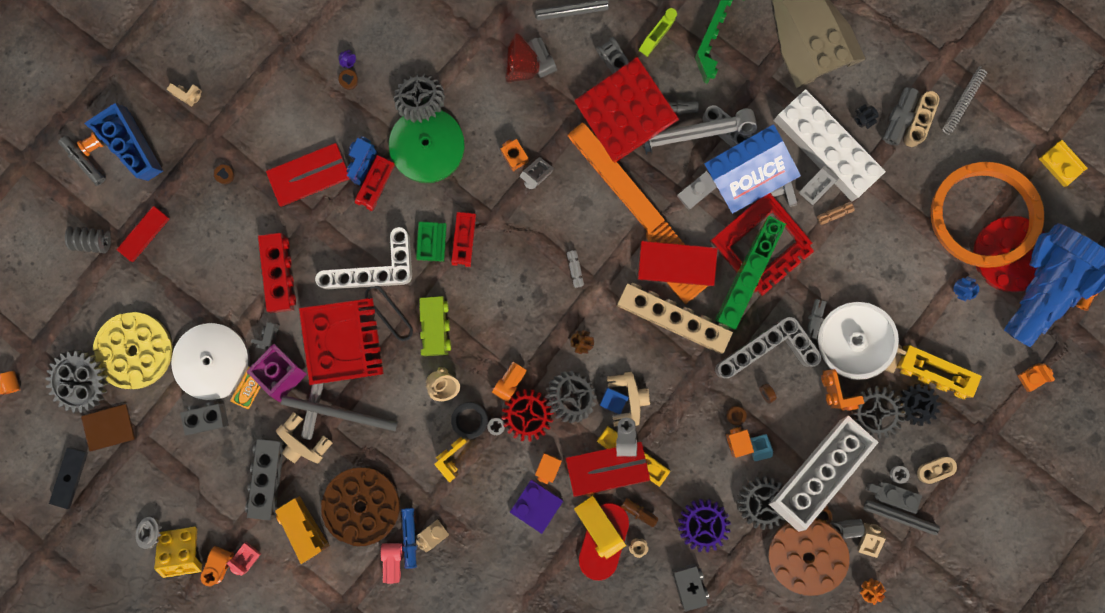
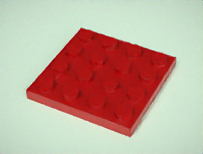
(626, 110)

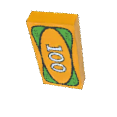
(245, 391)

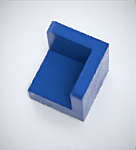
(613, 401)

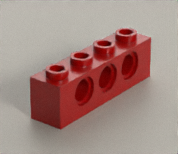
(267, 246)

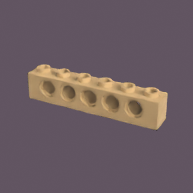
(721, 332)

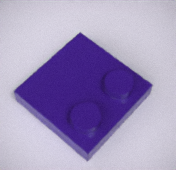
(536, 506)

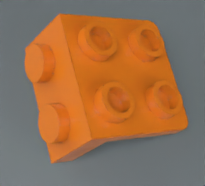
(834, 397)

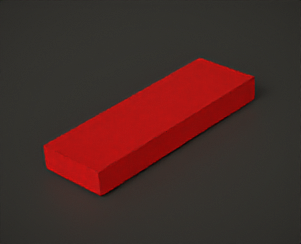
(143, 234)

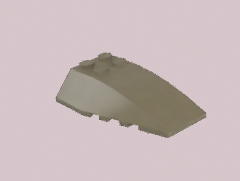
(814, 39)

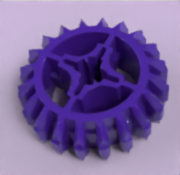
(715, 538)

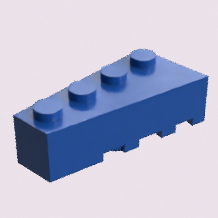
(124, 139)

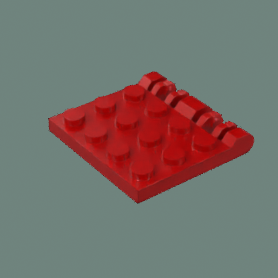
(336, 341)

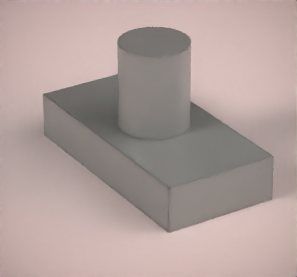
(536, 173)
(818, 185)
(786, 189)
(697, 190)

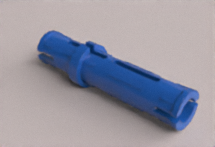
(409, 538)

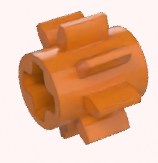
(873, 591)

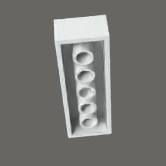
(829, 145)
(823, 473)

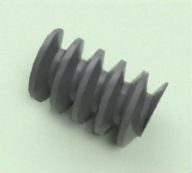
(87, 240)

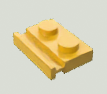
(1063, 163)

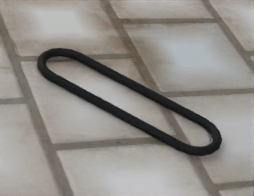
(391, 303)

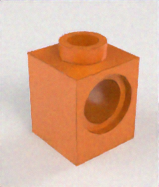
(518, 161)
(739, 442)
(548, 468)

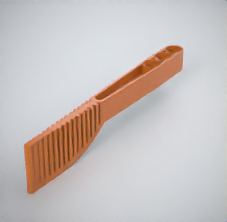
(627, 191)

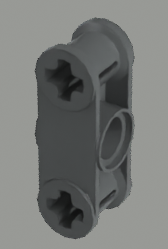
(610, 53)

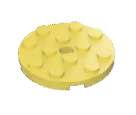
(152, 345)

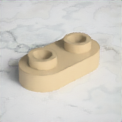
(936, 471)

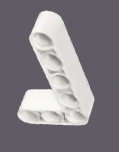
(374, 272)

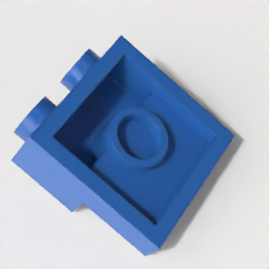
(363, 155)

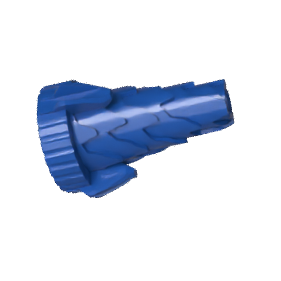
(1067, 270)

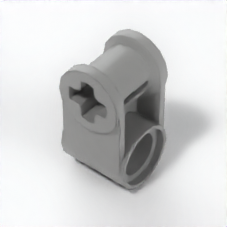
(626, 442)

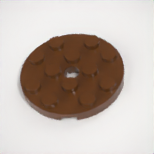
(340, 510)

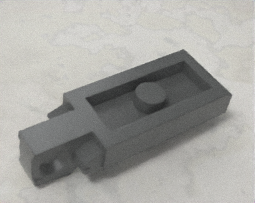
(895, 496)

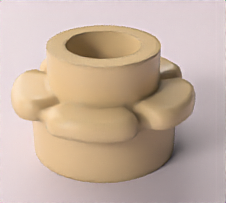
(638, 552)

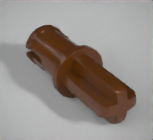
(639, 512)

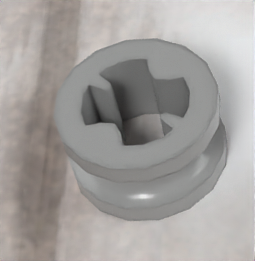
(491, 422)
(896, 469)

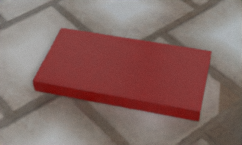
(677, 263)

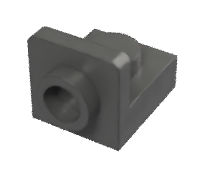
(269, 336)

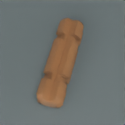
(835, 213)

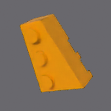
(301, 529)

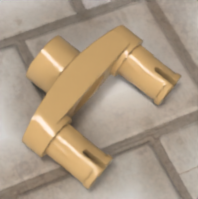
(637, 396)
(295, 448)

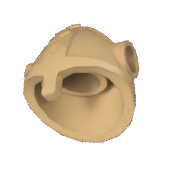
(442, 385)

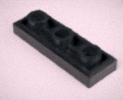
(64, 488)

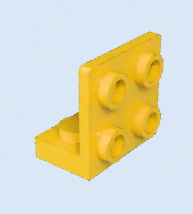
(447, 468)
(177, 553)

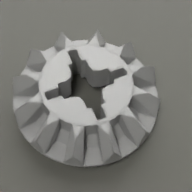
(142, 533)

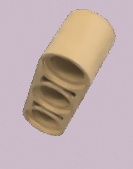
(925, 111)

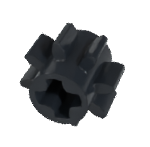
(866, 116)

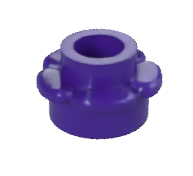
(347, 59)

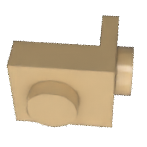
(431, 536)

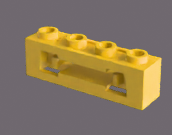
(967, 384)

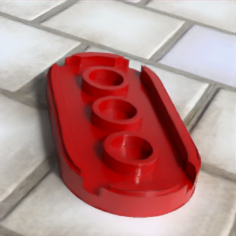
(589, 560)

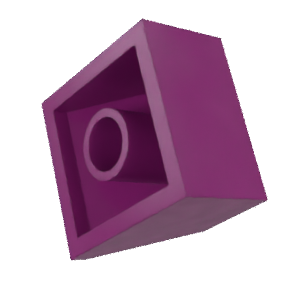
(276, 373)

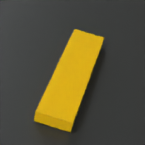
(656, 471)

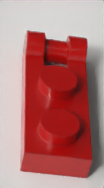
(375, 182)
(463, 238)

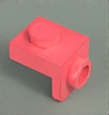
(243, 559)

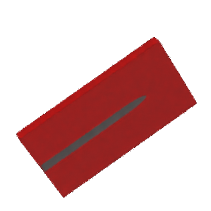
(308, 174)
(606, 470)

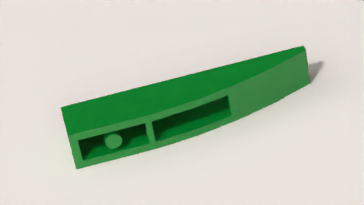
(750, 273)

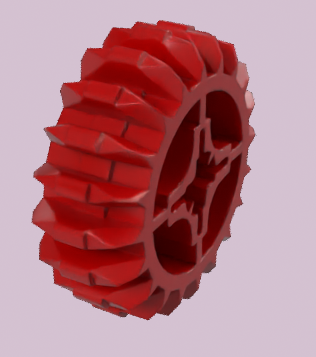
(510, 411)

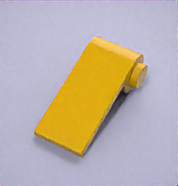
(600, 528)

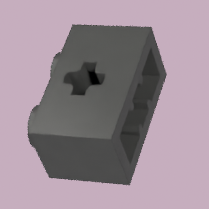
(690, 599)

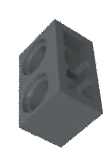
(205, 421)

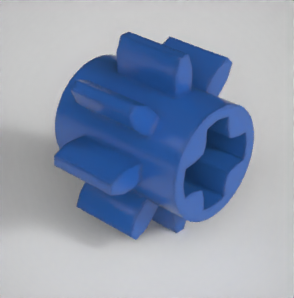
(966, 288)

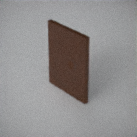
(108, 427)

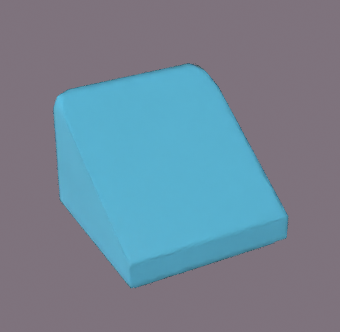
(761, 447)

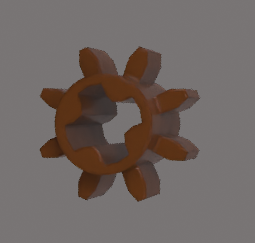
(582, 342)

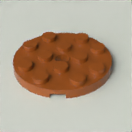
(812, 576)

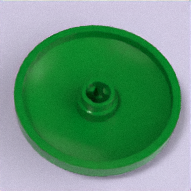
(434, 160)

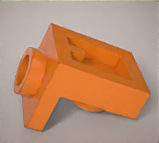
(1036, 376)

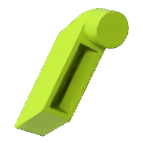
(658, 32)

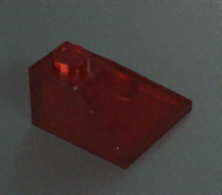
(521, 60)

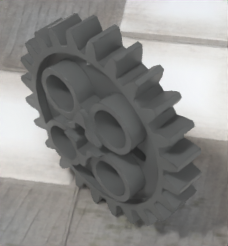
(76, 398)

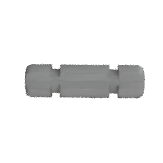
(575, 269)

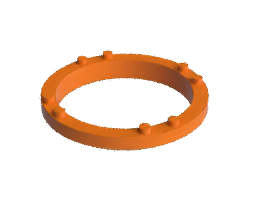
(1015, 179)

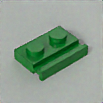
(431, 241)

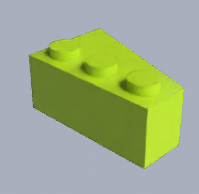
(434, 326)

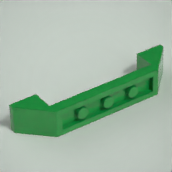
(705, 64)

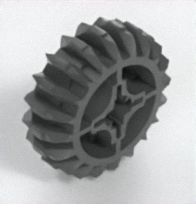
(419, 98)
(574, 411)
(887, 412)
(752, 516)

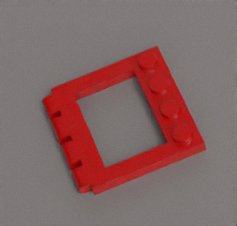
(746, 222)

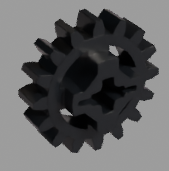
(923, 410)

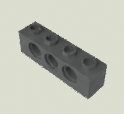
(270, 490)

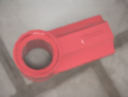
(391, 556)

